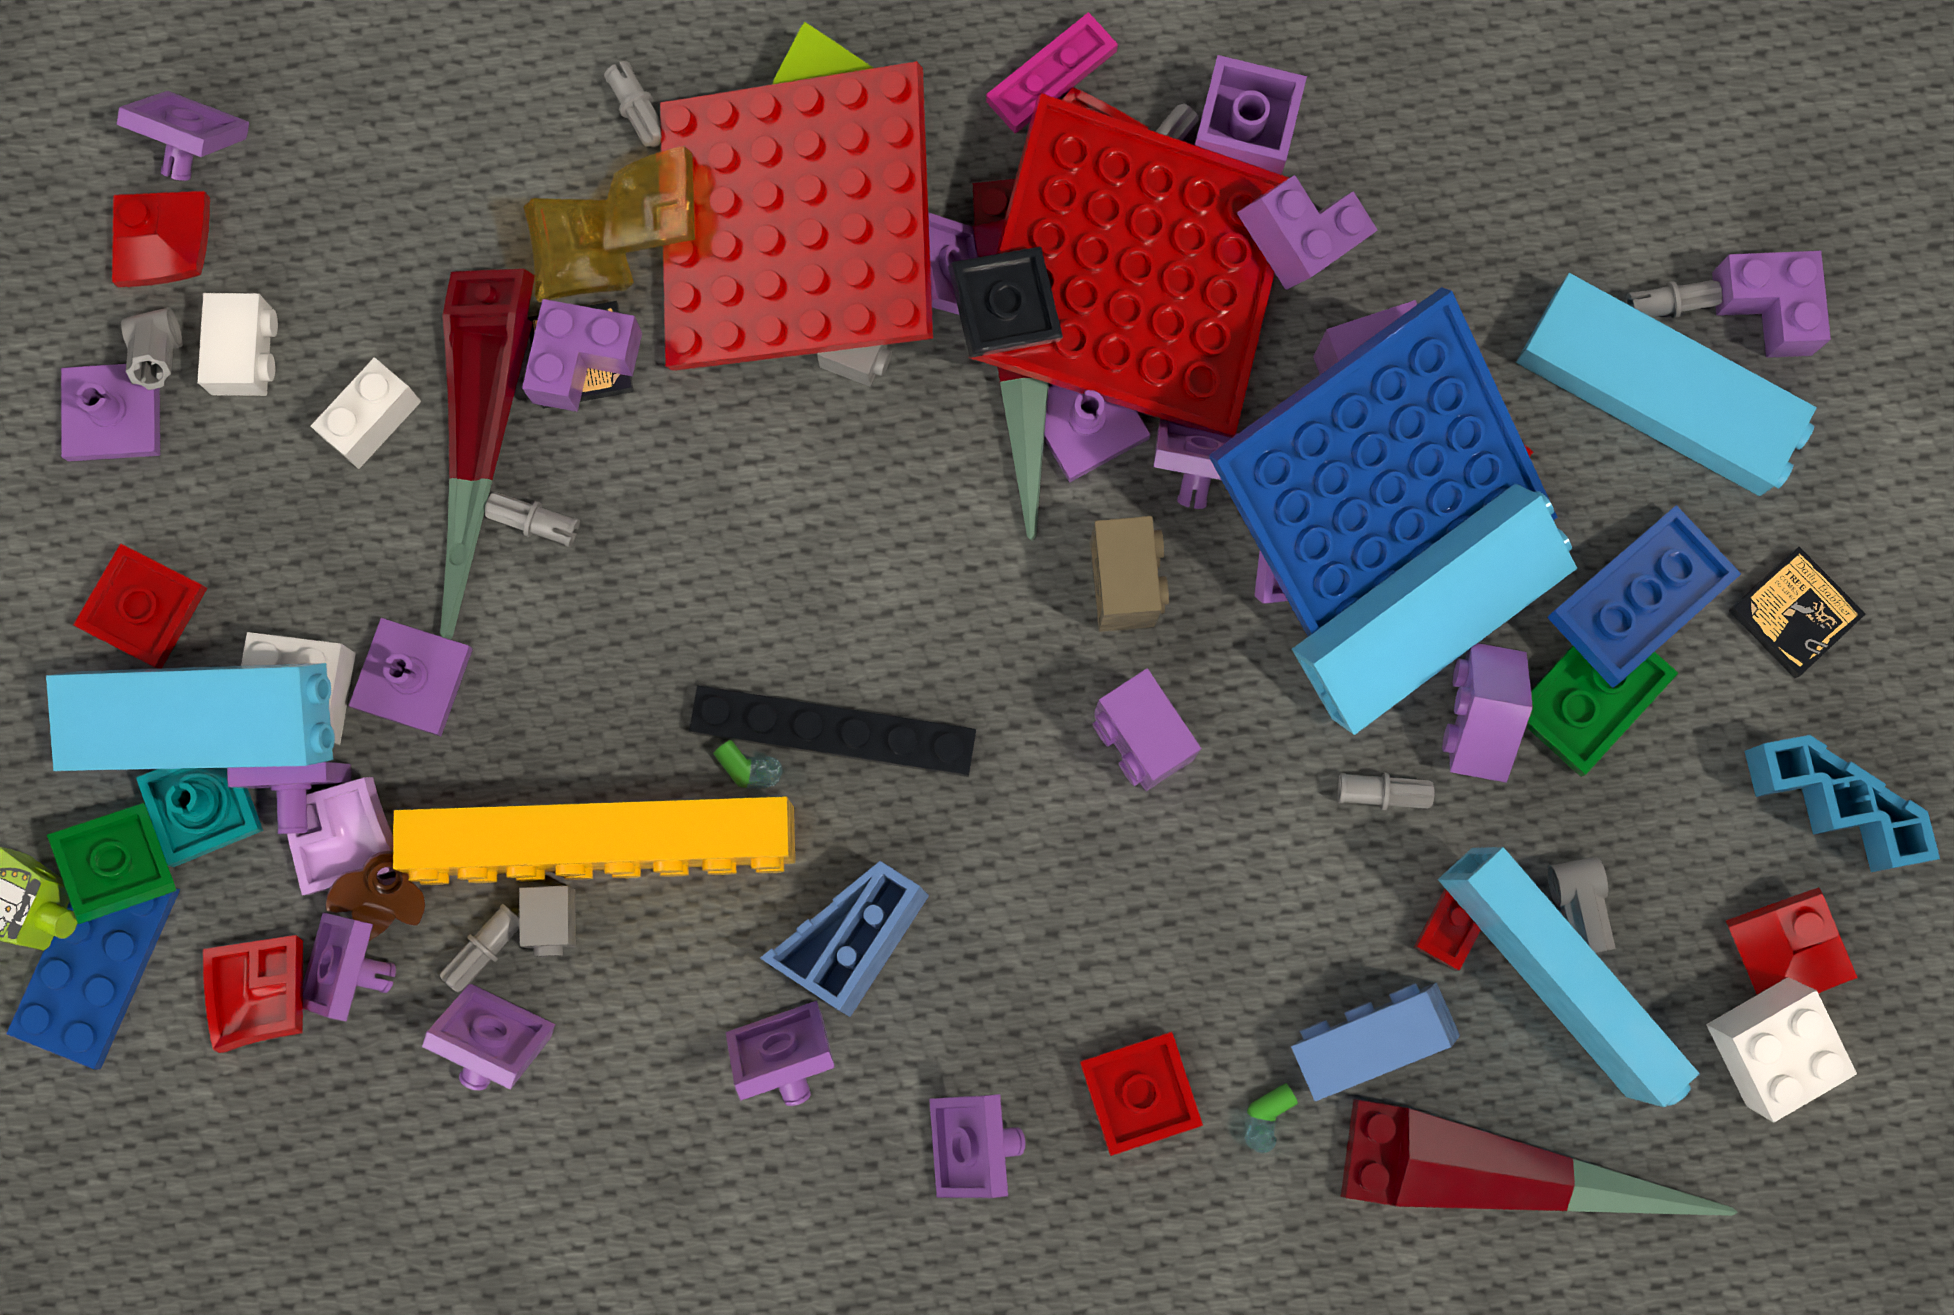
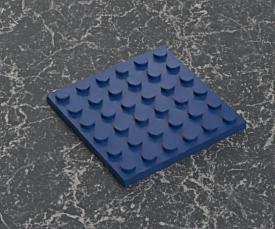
(1375, 460)

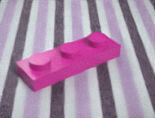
(1052, 71)

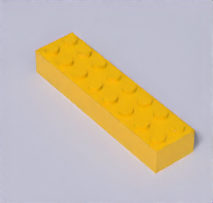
(593, 837)

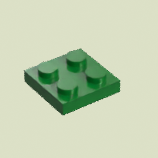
(111, 863)

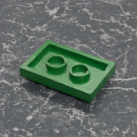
(1583, 714)

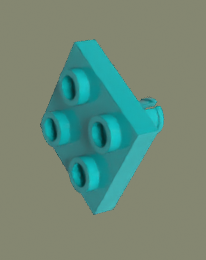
(196, 811)

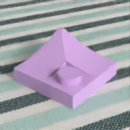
(342, 834)

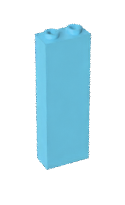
(1668, 386)
(1436, 607)
(191, 717)
(1569, 976)

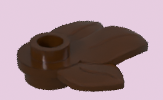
(377, 899)

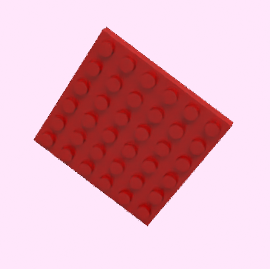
(801, 219)
(1143, 265)

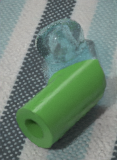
(748, 772)
(1262, 1115)

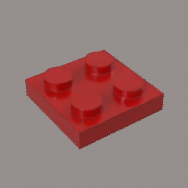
(140, 606)
(1141, 1093)

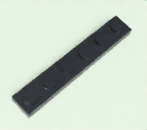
(832, 731)

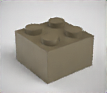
(1126, 573)

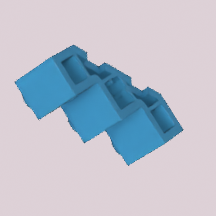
(1845, 797)

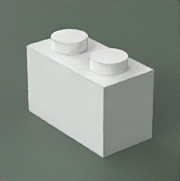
(236, 344)
(366, 413)

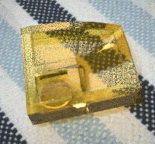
(651, 203)
(570, 249)

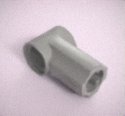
(150, 346)
(1580, 893)

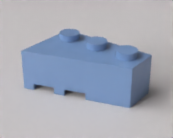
(851, 938)
(1375, 1040)

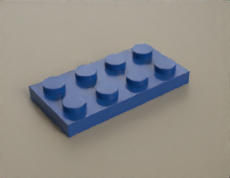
(1644, 596)
(89, 982)

